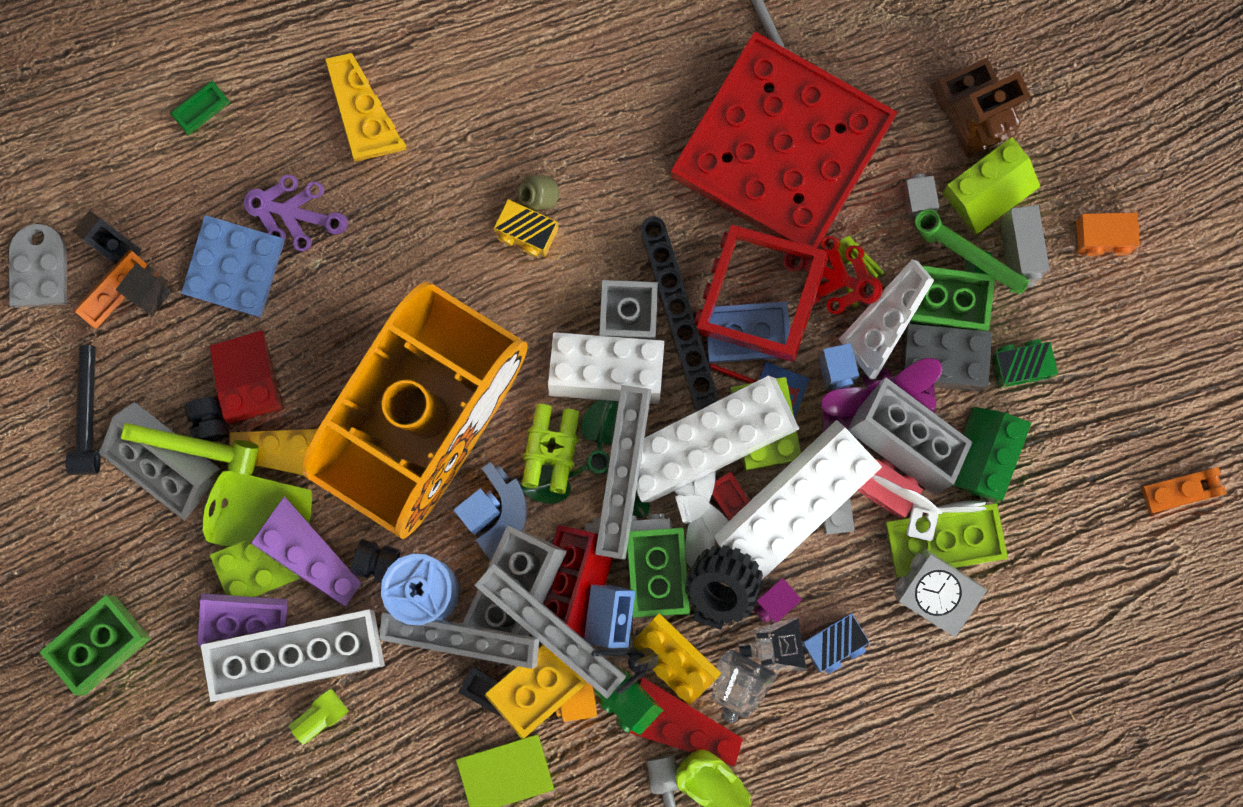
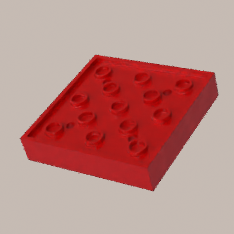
(783, 143)

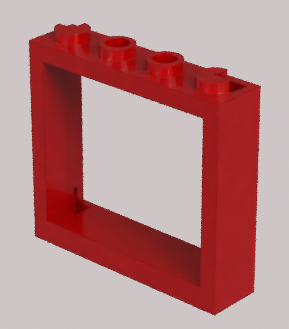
(719, 268)

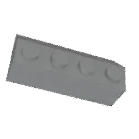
(910, 436)
(168, 475)
(531, 564)

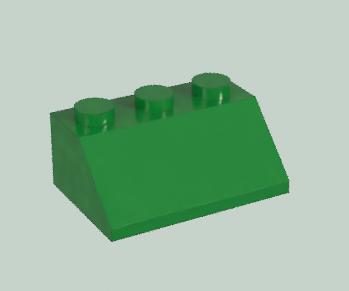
(993, 453)

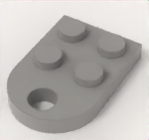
(39, 270)

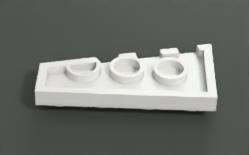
(884, 321)

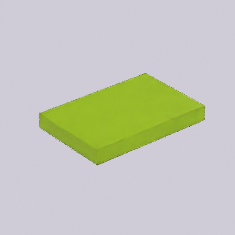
(506, 773)

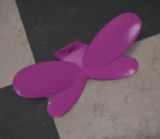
(912, 380)

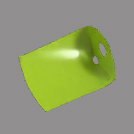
(248, 507)

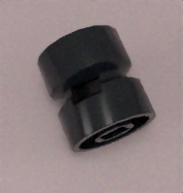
(206, 419)
(372, 560)

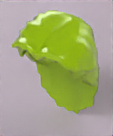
(710, 781)

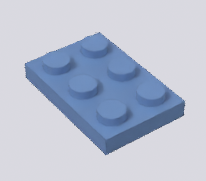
(760, 319)

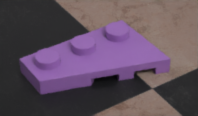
(238, 615)

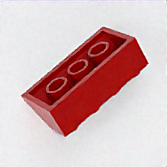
(578, 571)

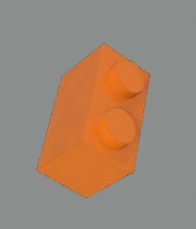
(1107, 233)

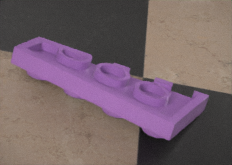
(302, 551)

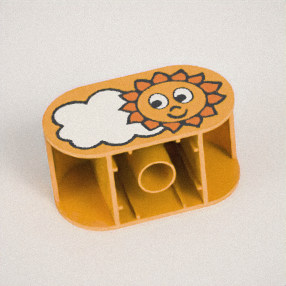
(414, 409)

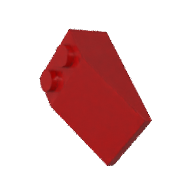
(245, 378)

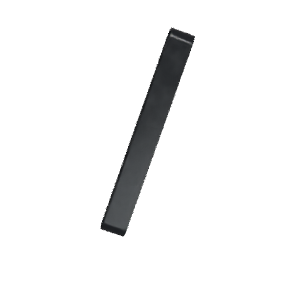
(678, 321)

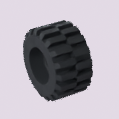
(729, 568)

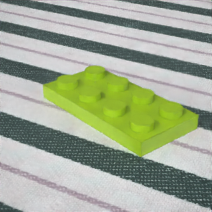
(957, 539)

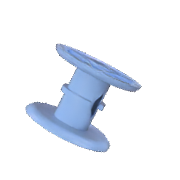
(401, 593)

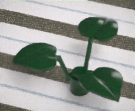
(598, 426)

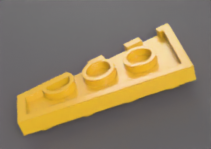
(364, 119)
(279, 449)

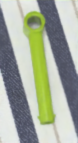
(239, 456)

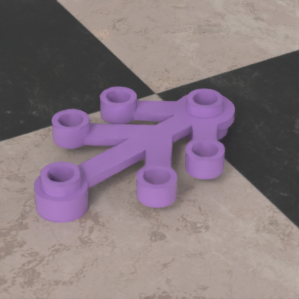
(290, 212)

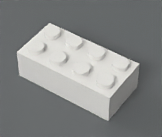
(600, 364)

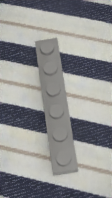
(623, 472)
(550, 630)
(463, 640)

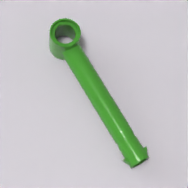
(968, 251)

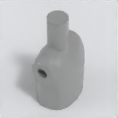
(662, 778)

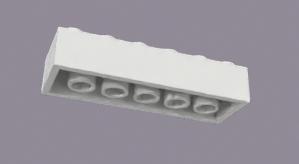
(713, 438)
(800, 498)
(292, 655)

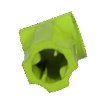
(323, 713)

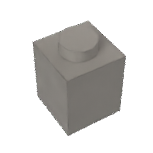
(920, 194)

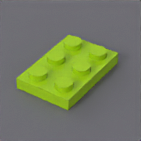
(249, 571)

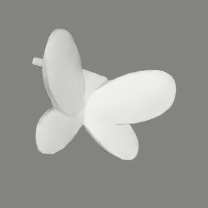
(922, 504)
(701, 516)

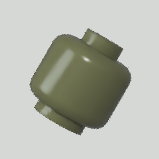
(538, 192)

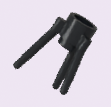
(639, 662)

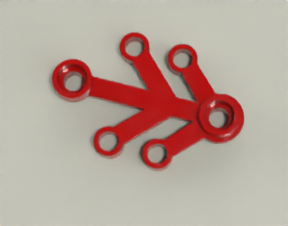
(839, 276)

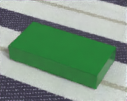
(200, 107)

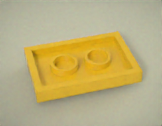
(678, 660)
(532, 695)

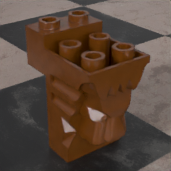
(980, 105)

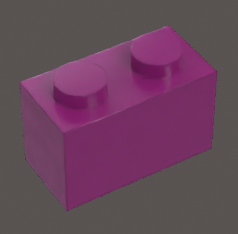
(776, 602)

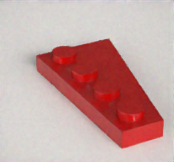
(688, 728)

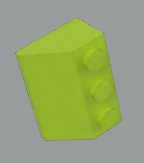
(992, 186)

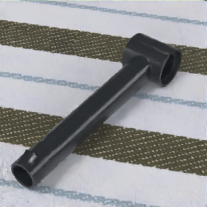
(84, 459)

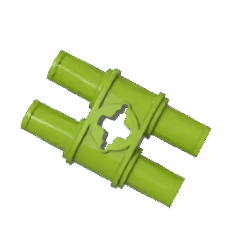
(537, 452)

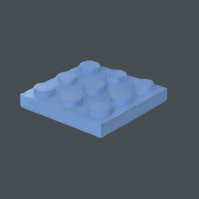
(233, 266)

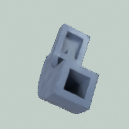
(513, 509)

